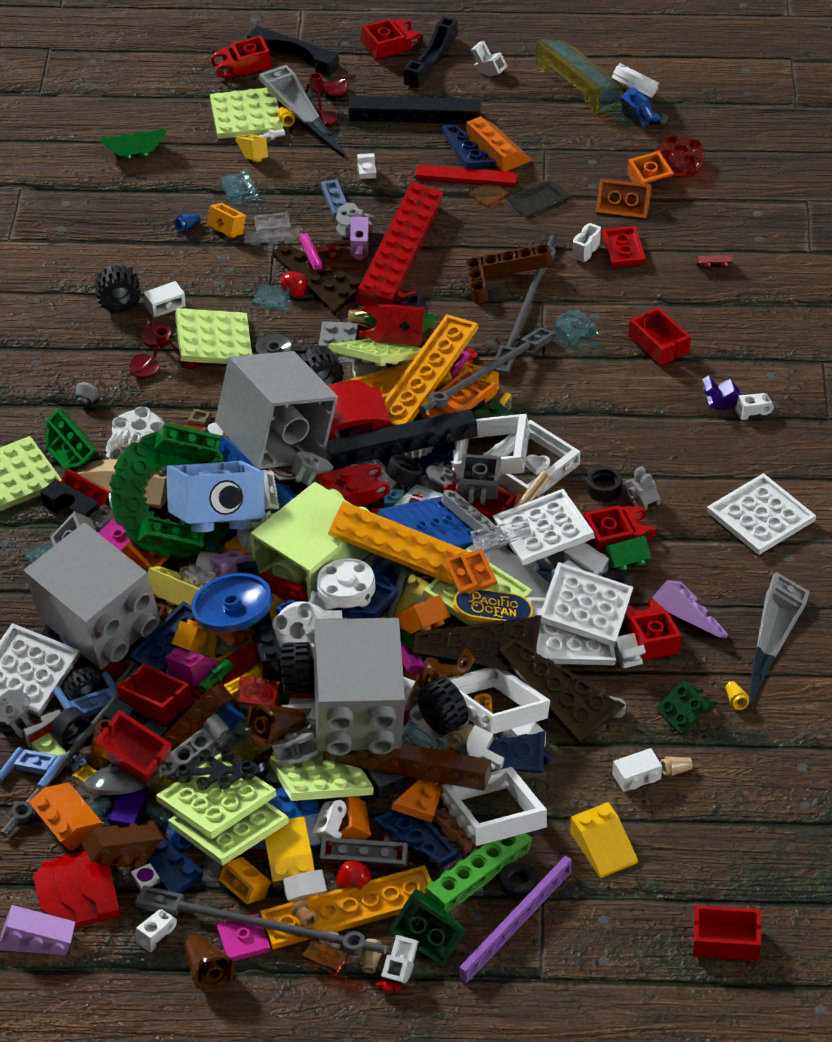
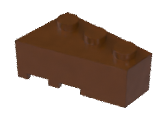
(123, 846)

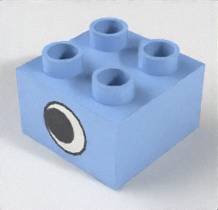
(216, 493)

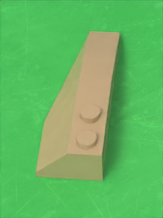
(102, 470)

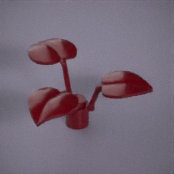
(333, 88)
(158, 335)

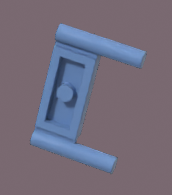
(90, 703)
(34, 762)

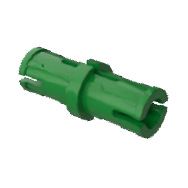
(223, 668)

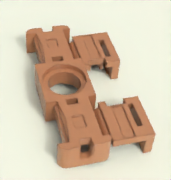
(451, 829)

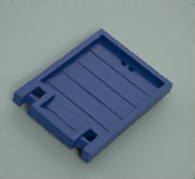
(433, 519)

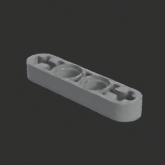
(465, 511)

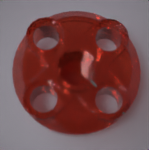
(682, 155)

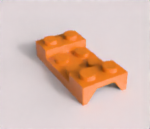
(465, 398)

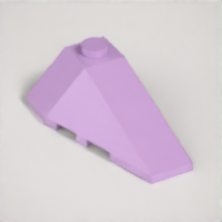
(682, 603)

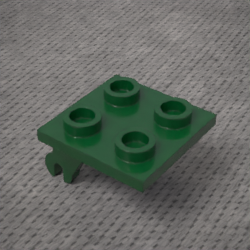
(684, 706)

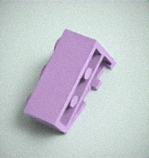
(35, 932)

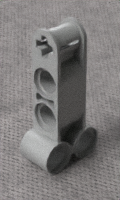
(214, 733)

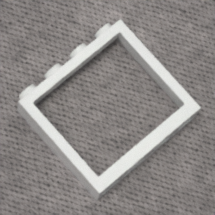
(499, 426)
(569, 458)
(532, 704)
(531, 819)

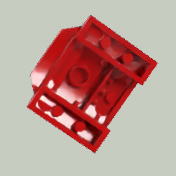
(358, 406)
(76, 889)

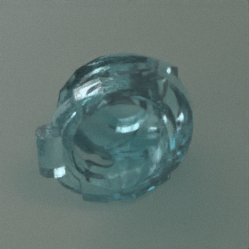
(569, 327)

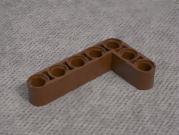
(503, 264)

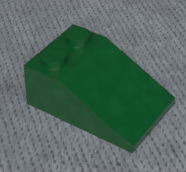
(430, 925)

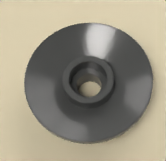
(273, 344)

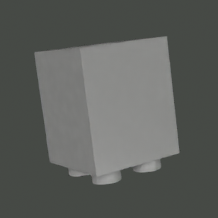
(275, 408)
(93, 596)
(358, 685)

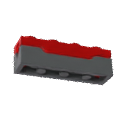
(367, 852)

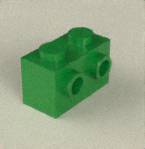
(627, 552)

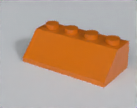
(496, 144)

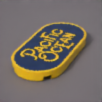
(491, 606)

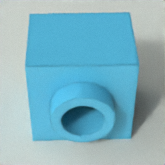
(393, 497)

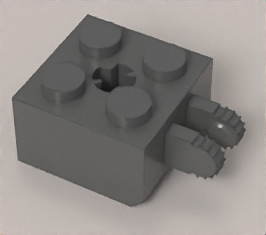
(479, 477)

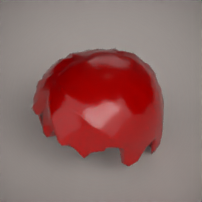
(294, 282)
(353, 873)

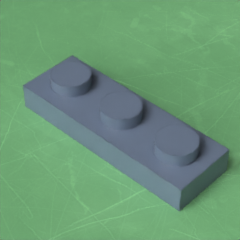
(333, 195)

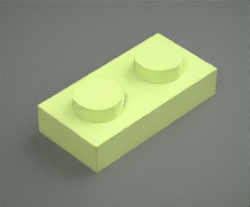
(48, 745)

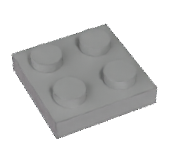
(337, 332)

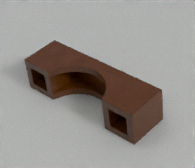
(209, 704)

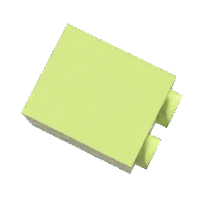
(297, 541)

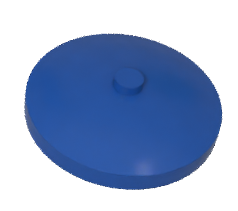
(231, 602)

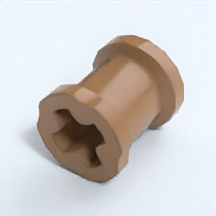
(303, 914)

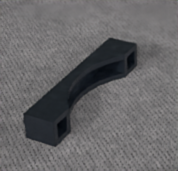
(321, 59)
(417, 70)

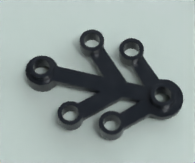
(241, 769)

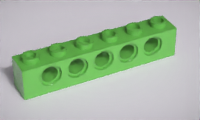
(476, 870)

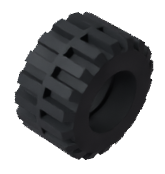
(117, 278)
(324, 364)
(297, 668)
(442, 706)

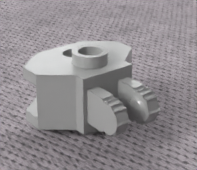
(344, 221)
(308, 465)
(438, 477)
(642, 489)
(15, 710)
(294, 748)

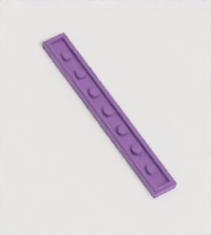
(515, 920)

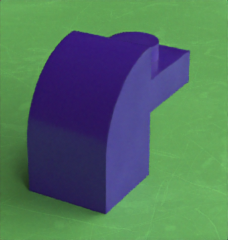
(722, 395)

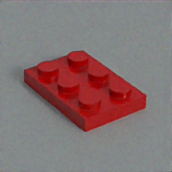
(623, 246)

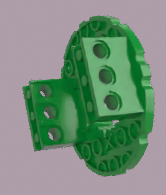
(133, 470)

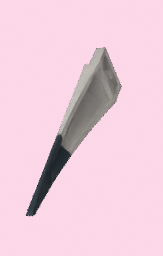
(287, 89)
(781, 610)

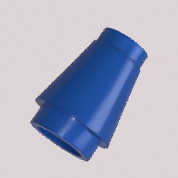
(185, 222)

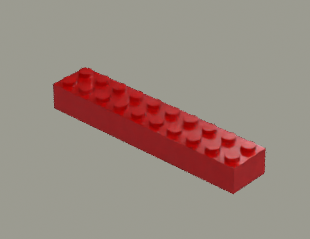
(399, 246)

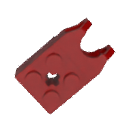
(389, 37)
(243, 58)
(388, 322)
(355, 483)
(616, 525)
(653, 630)

